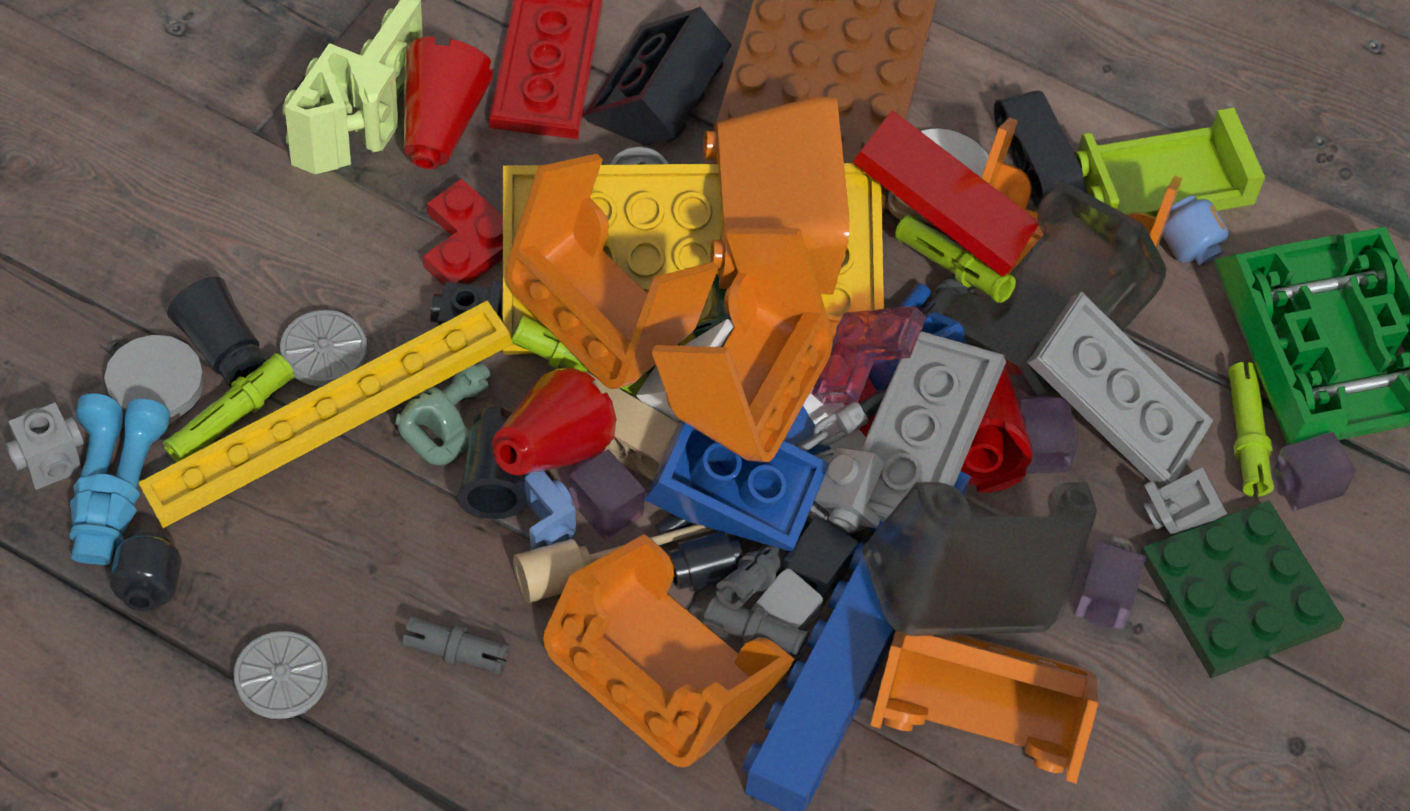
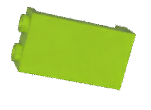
(1212, 161)

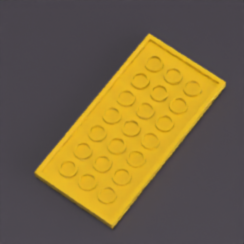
(666, 223)

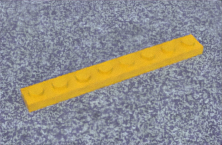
(324, 414)

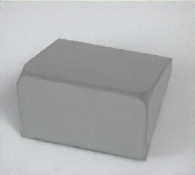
(791, 600)

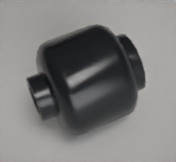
(145, 571)

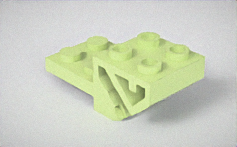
(351, 94)

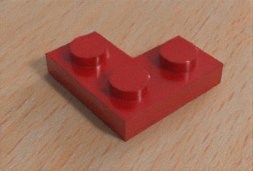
(474, 237)

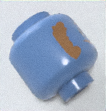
(1195, 231)

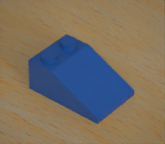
(734, 495)

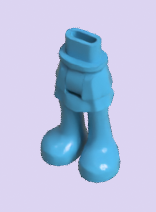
(102, 501)

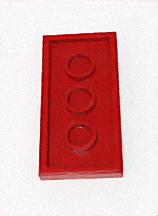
(546, 67)
(947, 193)

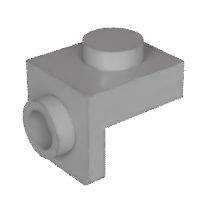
(849, 488)
(1184, 503)

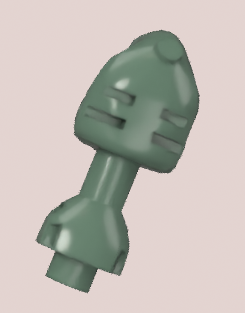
(438, 413)

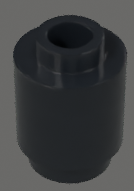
(704, 560)

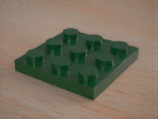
(1240, 589)

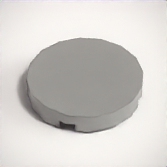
(155, 370)

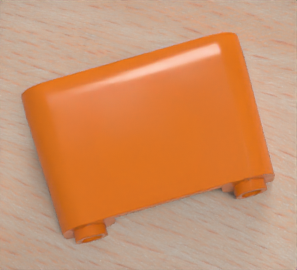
(783, 173)
(653, 657)

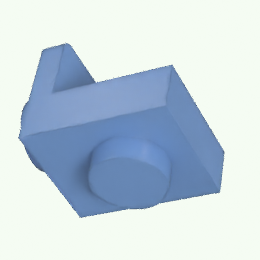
(553, 507)

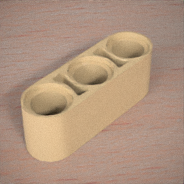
(640, 432)

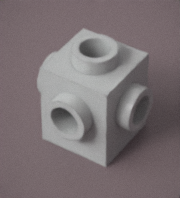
(45, 445)

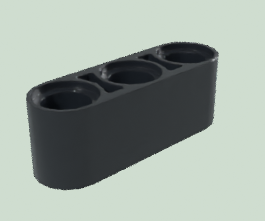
(1038, 143)

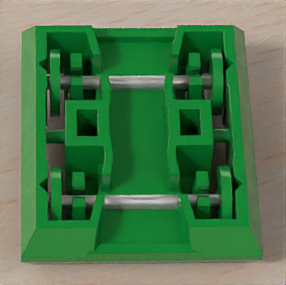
(1326, 331)

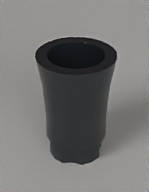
(216, 328)
(485, 486)

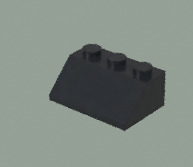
(660, 78)

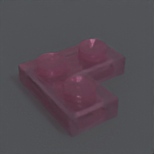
(859, 342)

